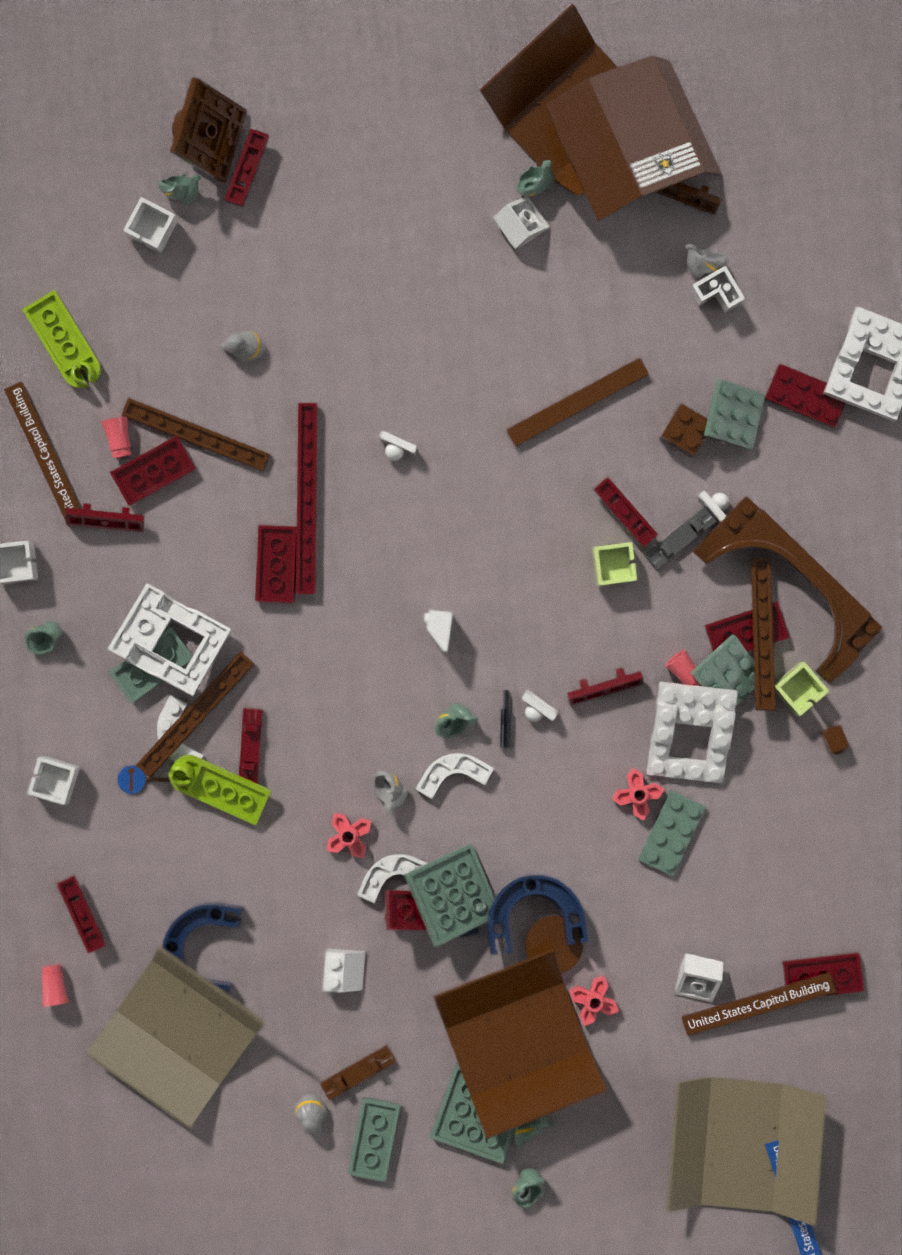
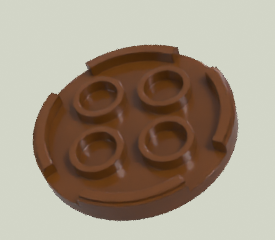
(549, 934)

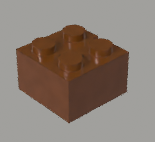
(685, 430)

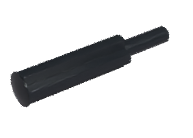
(505, 725)

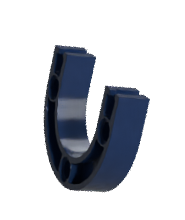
(545, 887)
(193, 918)

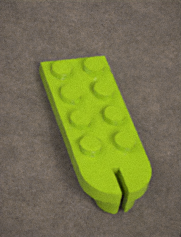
(63, 340)
(219, 788)

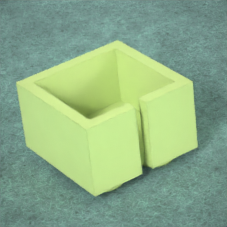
(613, 565)
(798, 687)

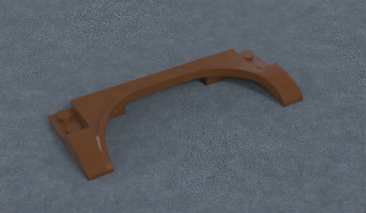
(752, 527)

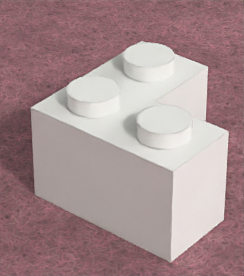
(718, 285)

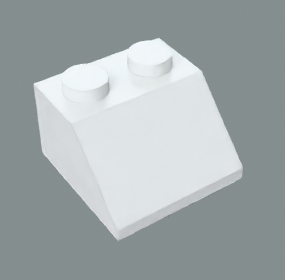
(520, 222)
(439, 626)
(343, 970)
(699, 978)

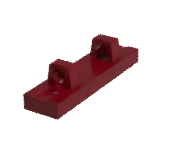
(247, 167)
(625, 511)
(105, 520)
(608, 687)
(251, 744)
(81, 914)

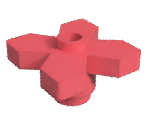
(639, 804)
(339, 841)
(589, 1010)

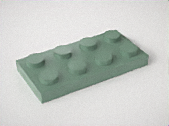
(137, 682)
(671, 833)
(374, 1139)

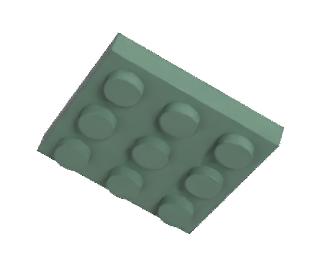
(734, 414)
(727, 668)

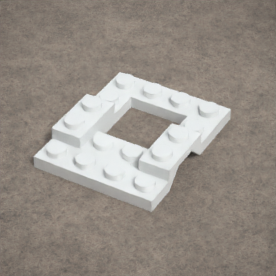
(880, 338)
(147, 624)
(694, 707)

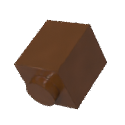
(834, 739)

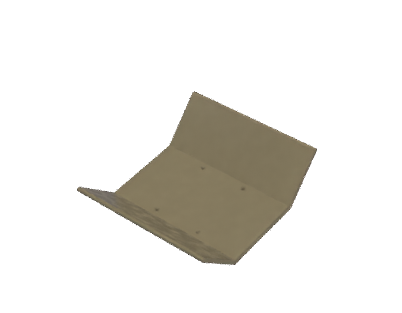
(175, 1037)
(723, 1153)

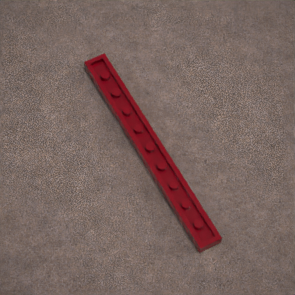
(306, 498)

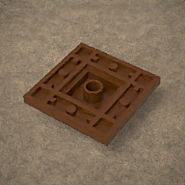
(207, 129)

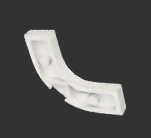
(171, 712)
(452, 764)
(384, 869)

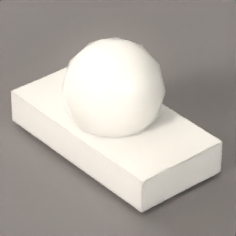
(396, 446)
(715, 505)
(537, 708)

